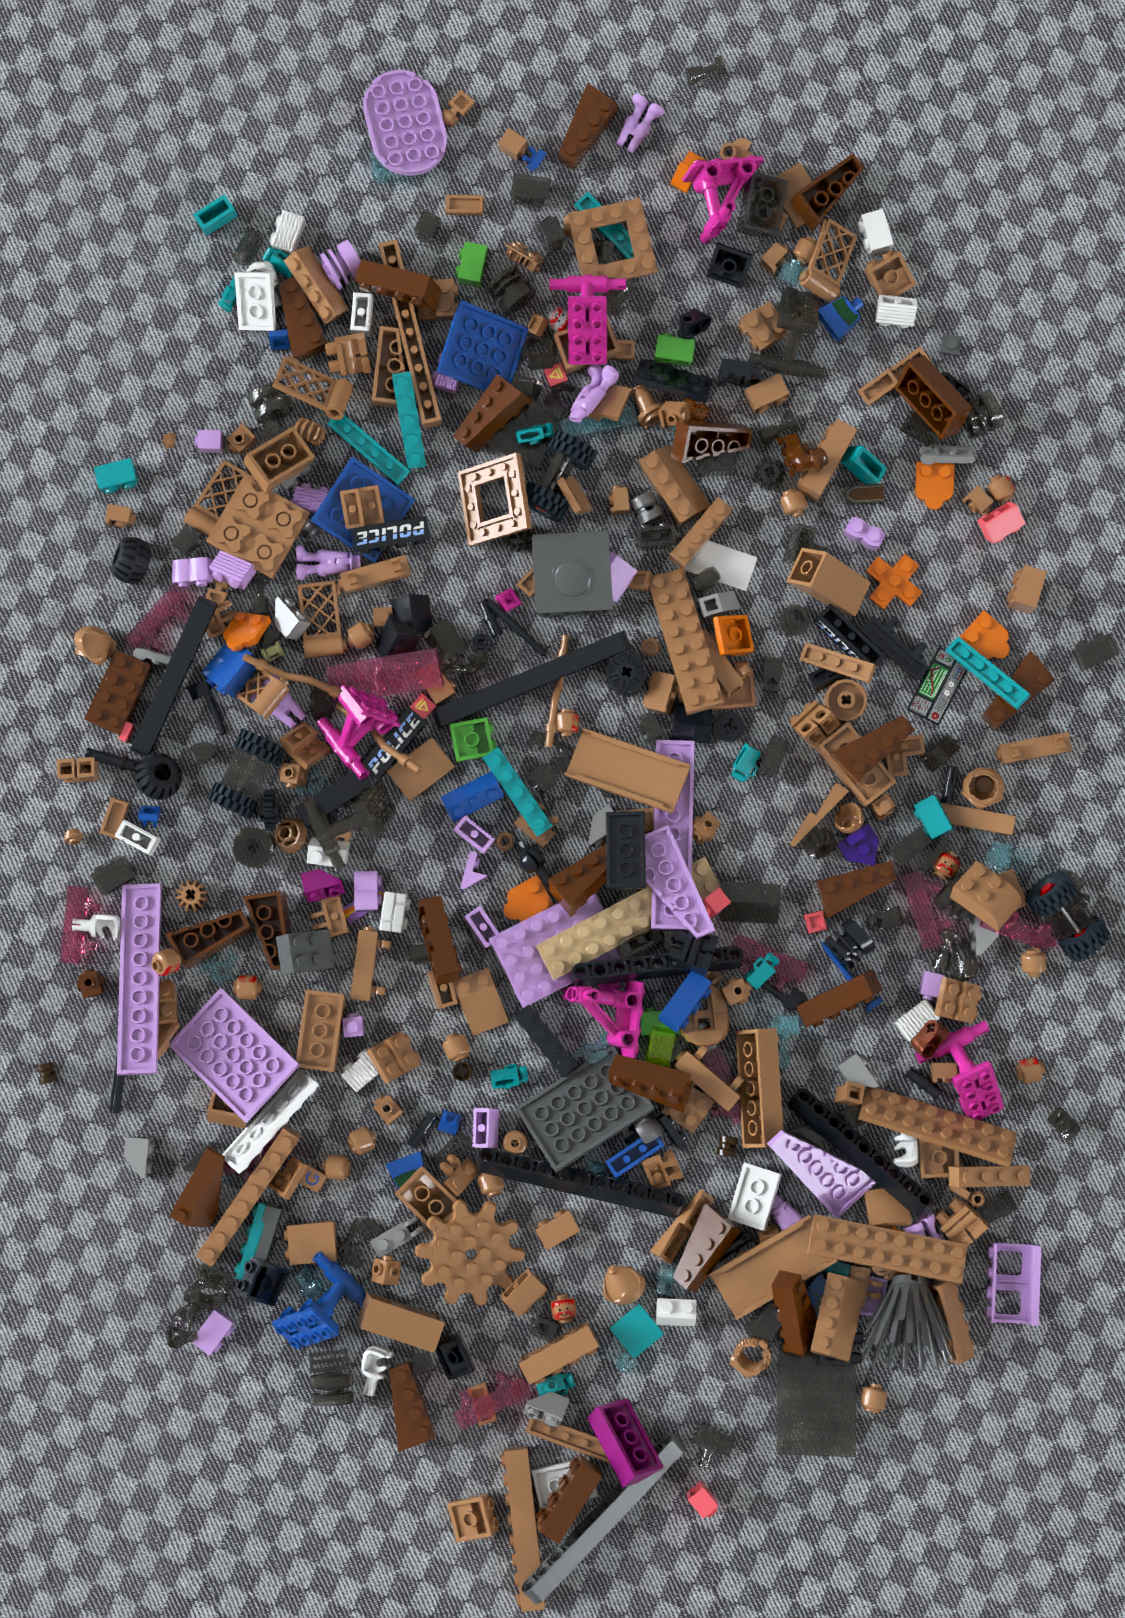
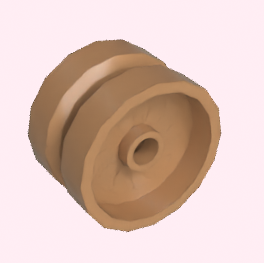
(850, 691)

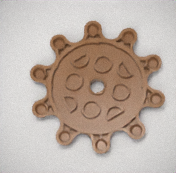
(466, 1232)

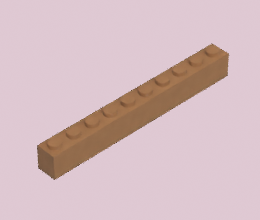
(413, 345)

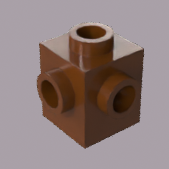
(84, 986)

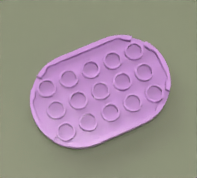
(405, 122)

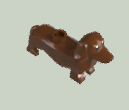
(799, 455)

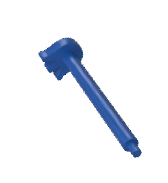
(871, 1004)

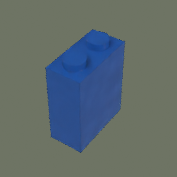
(228, 670)

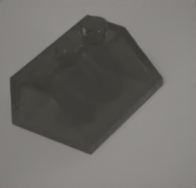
(762, 206)
(751, 903)

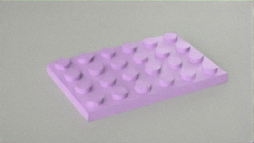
(521, 959)
(234, 1055)

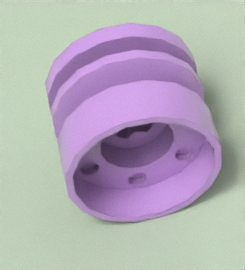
(341, 265)

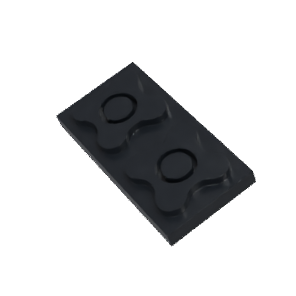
(673, 380)
(625, 850)

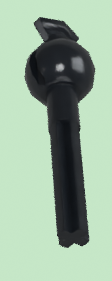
(533, 861)

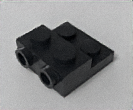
(262, 1281)

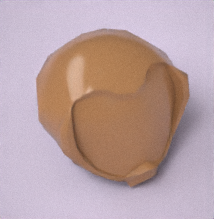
(94, 644)
(991, 787)
(623, 1285)

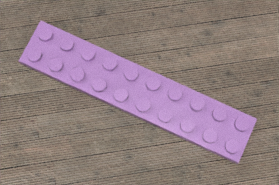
(680, 825)
(138, 981)

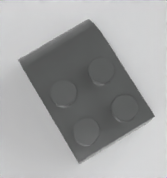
(305, 952)

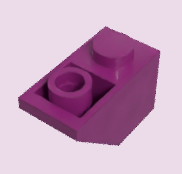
(320, 885)

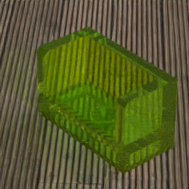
(660, 1046)

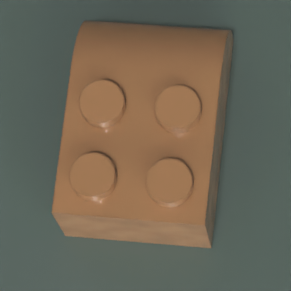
(561, 342)
(278, 459)
(986, 895)

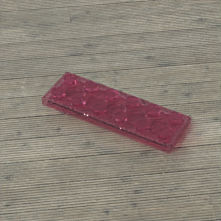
(389, 673)

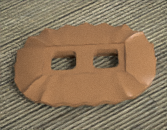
(718, 1017)

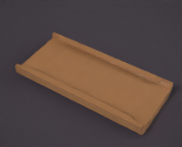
(628, 771)
(749, 1277)

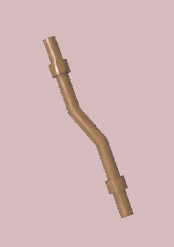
(262, 664)
(551, 726)
(403, 759)

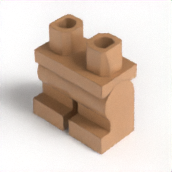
(351, 354)
(810, 720)
(81, 771)
(960, 1221)

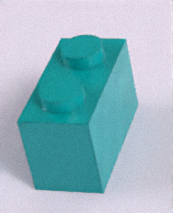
(215, 215)
(863, 464)
(116, 476)
(933, 817)

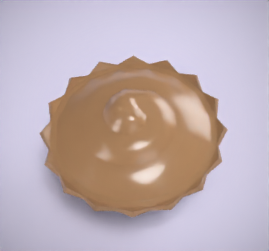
(291, 835)

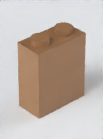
(310, 1238)

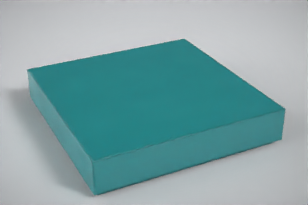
(636, 1330)

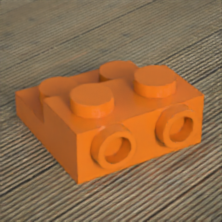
(733, 635)

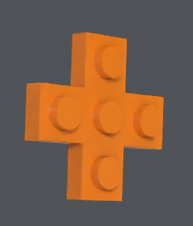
(893, 581)

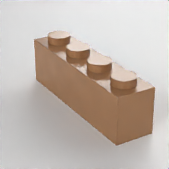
(316, 284)
(700, 533)
(989, 1176)

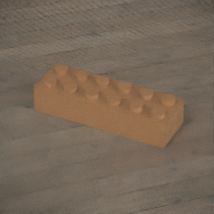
(761, 1086)

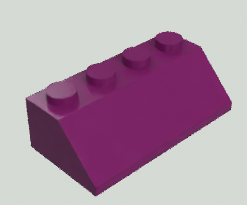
(625, 1442)

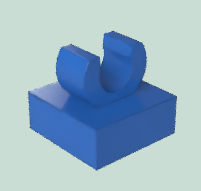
(535, 159)
(279, 339)
(149, 813)
(449, 1122)

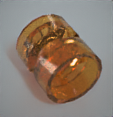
(698, 412)

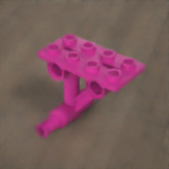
(709, 175)
(587, 316)
(364, 714)
(629, 1009)
(975, 1084)

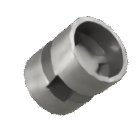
(642, 503)

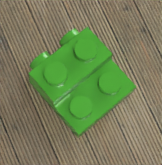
(472, 739)

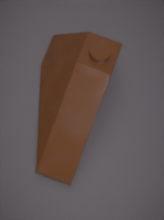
(200, 1197)

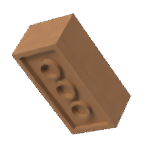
(869, 786)
(321, 1030)
(400, 1322)

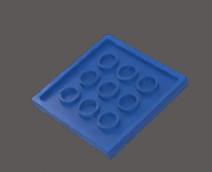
(481, 347)
(357, 475)

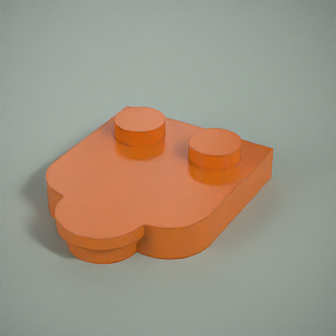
(934, 483)
(245, 630)
(987, 637)
(527, 900)

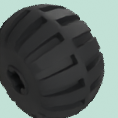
(131, 560)
(165, 768)

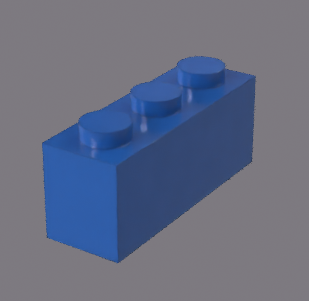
(472, 796)
(685, 1001)
(632, 1155)

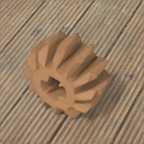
(310, 431)
(185, 895)

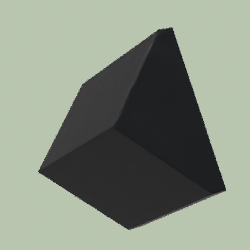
(729, 265)
(414, 611)
(397, 637)
(691, 727)
(455, 1356)

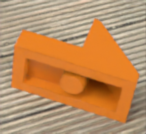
(681, 170)

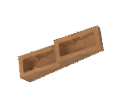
(888, 379)
(811, 819)
(980, 819)
(674, 1237)

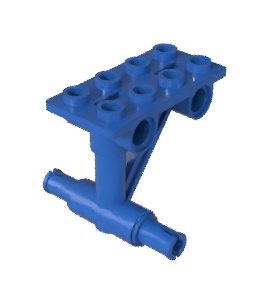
(314, 1319)

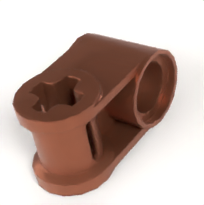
(928, 1040)

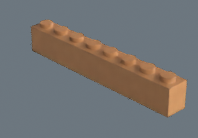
(248, 1195)
(522, 1520)

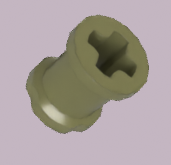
(273, 652)

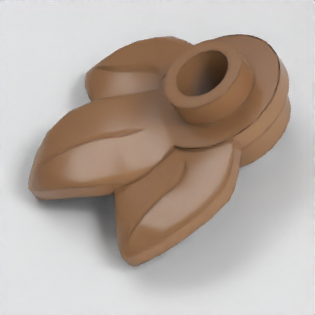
(739, 148)

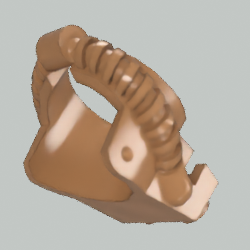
(746, 1366)

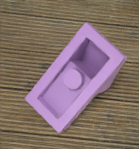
(470, 877)

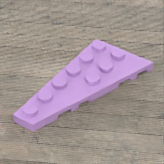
(673, 883)
(826, 1176)

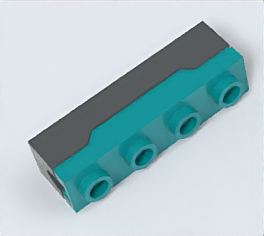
(260, 1235)

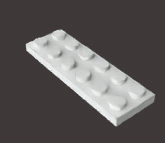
(269, 1121)

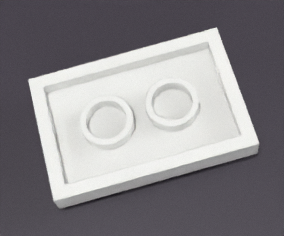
(255, 301)
(754, 1196)
(547, 1480)

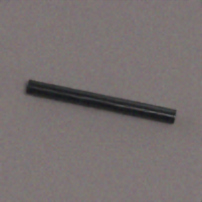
(517, 628)

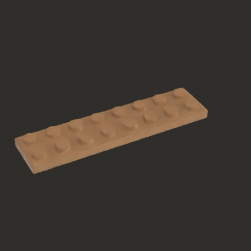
(685, 641)
(938, 1126)
(887, 1249)

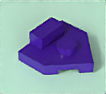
(860, 846)

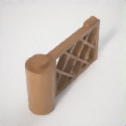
(816, 280)
(337, 393)
(202, 518)
(326, 643)
(268, 696)

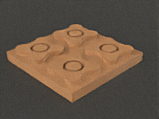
(258, 527)

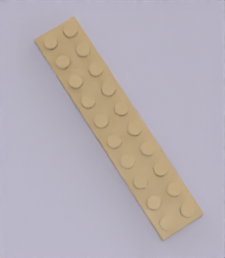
(606, 928)

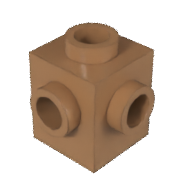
(293, 775)
(705, 827)
(730, 995)
(386, 1270)

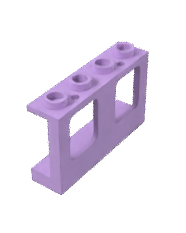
(1026, 1283)

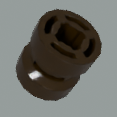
(462, 1071)
(47, 1073)
(727, 1146)

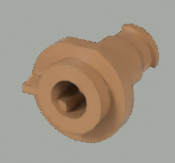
(647, 407)

